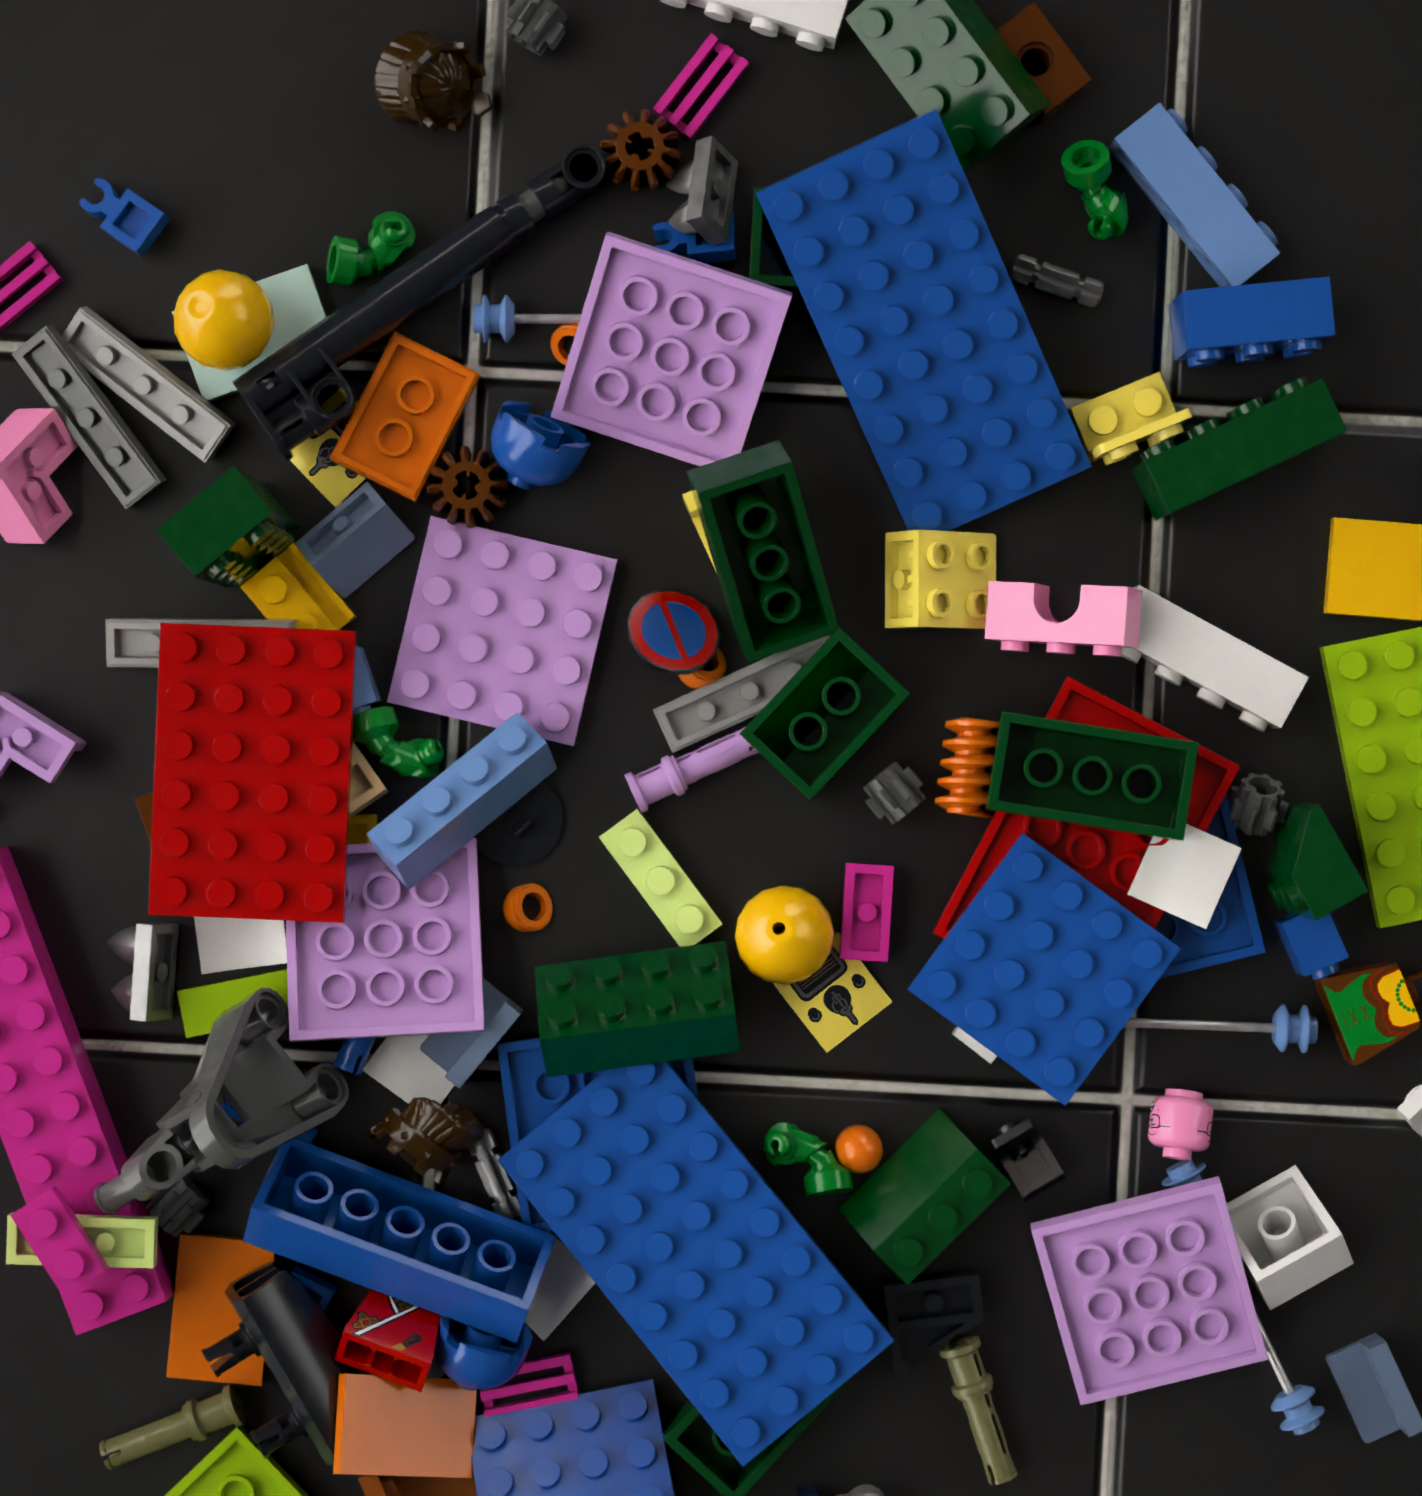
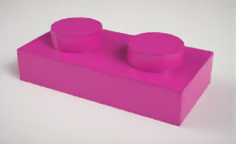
(866, 912)
(59, 1241)

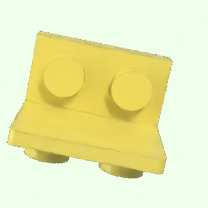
(1126, 416)
(938, 578)

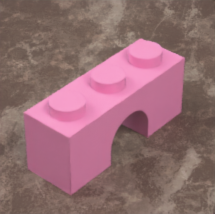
(1104, 619)

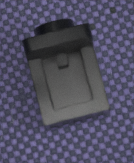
(1027, 1158)

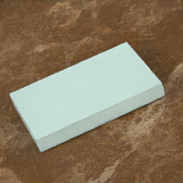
(295, 310)

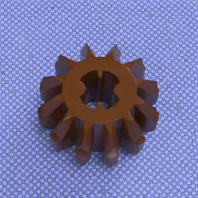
(649, 136)
(451, 485)

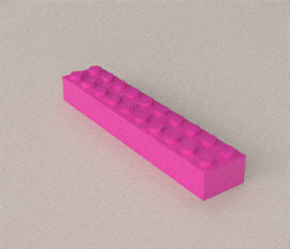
(54, 1107)

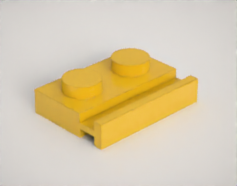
(295, 590)

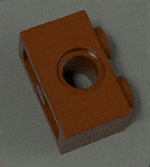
(1034, 36)

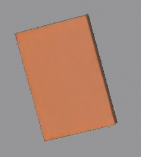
(405, 417)
(204, 1312)
(403, 1431)

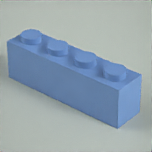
(1194, 198)
(462, 800)

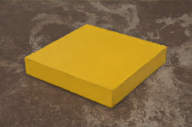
(1374, 569)

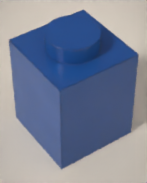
(1311, 944)

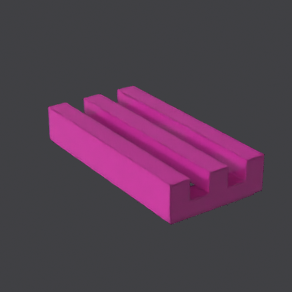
(725, 54)
(11, 265)
(532, 1365)

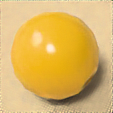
(223, 320)
(784, 934)

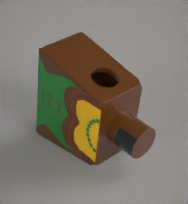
(1370, 1007)

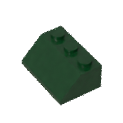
(825, 714)
(1310, 865)
(923, 1196)

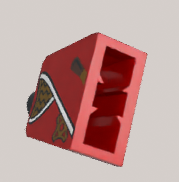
(390, 1340)

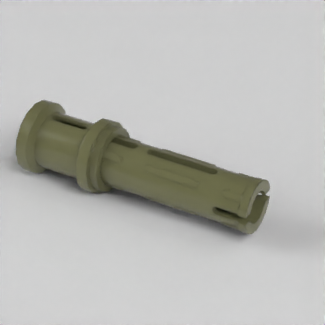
(973, 1388)
(193, 1422)

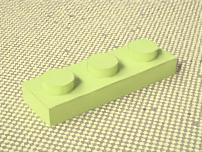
(660, 880)
(119, 1239)

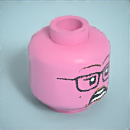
(1180, 1123)

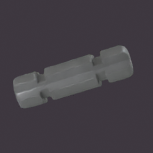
(1057, 280)
(494, 1177)

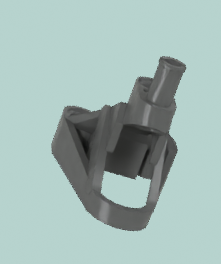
(258, 1083)

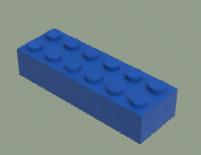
(399, 1238)

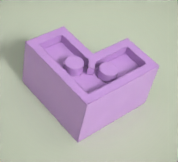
(34, 740)

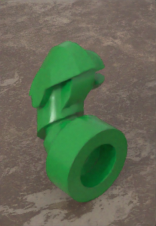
(1087, 167)
(388, 238)
(410, 759)
(791, 1146)

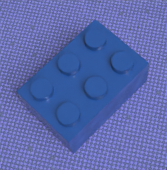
(1251, 321)

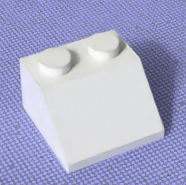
(1286, 1237)

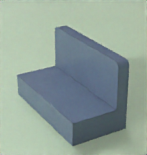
(355, 540)
(463, 1052)
(1374, 1389)

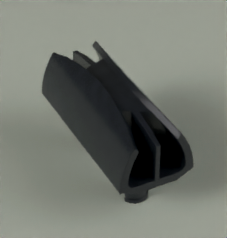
(297, 1346)

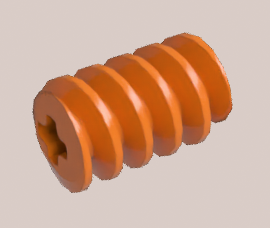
(967, 766)

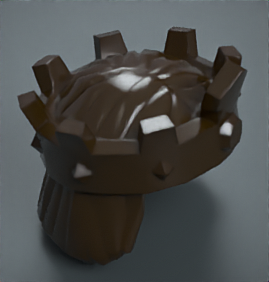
(429, 82)
(429, 1134)

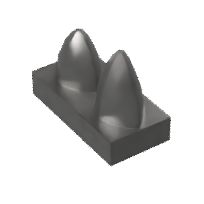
(711, 189)
(153, 953)

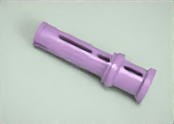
(676, 773)

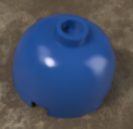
(535, 447)
(477, 1357)

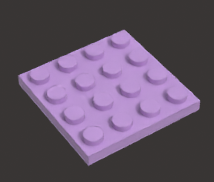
(670, 352)
(502, 629)
(397, 961)
(1149, 1290)

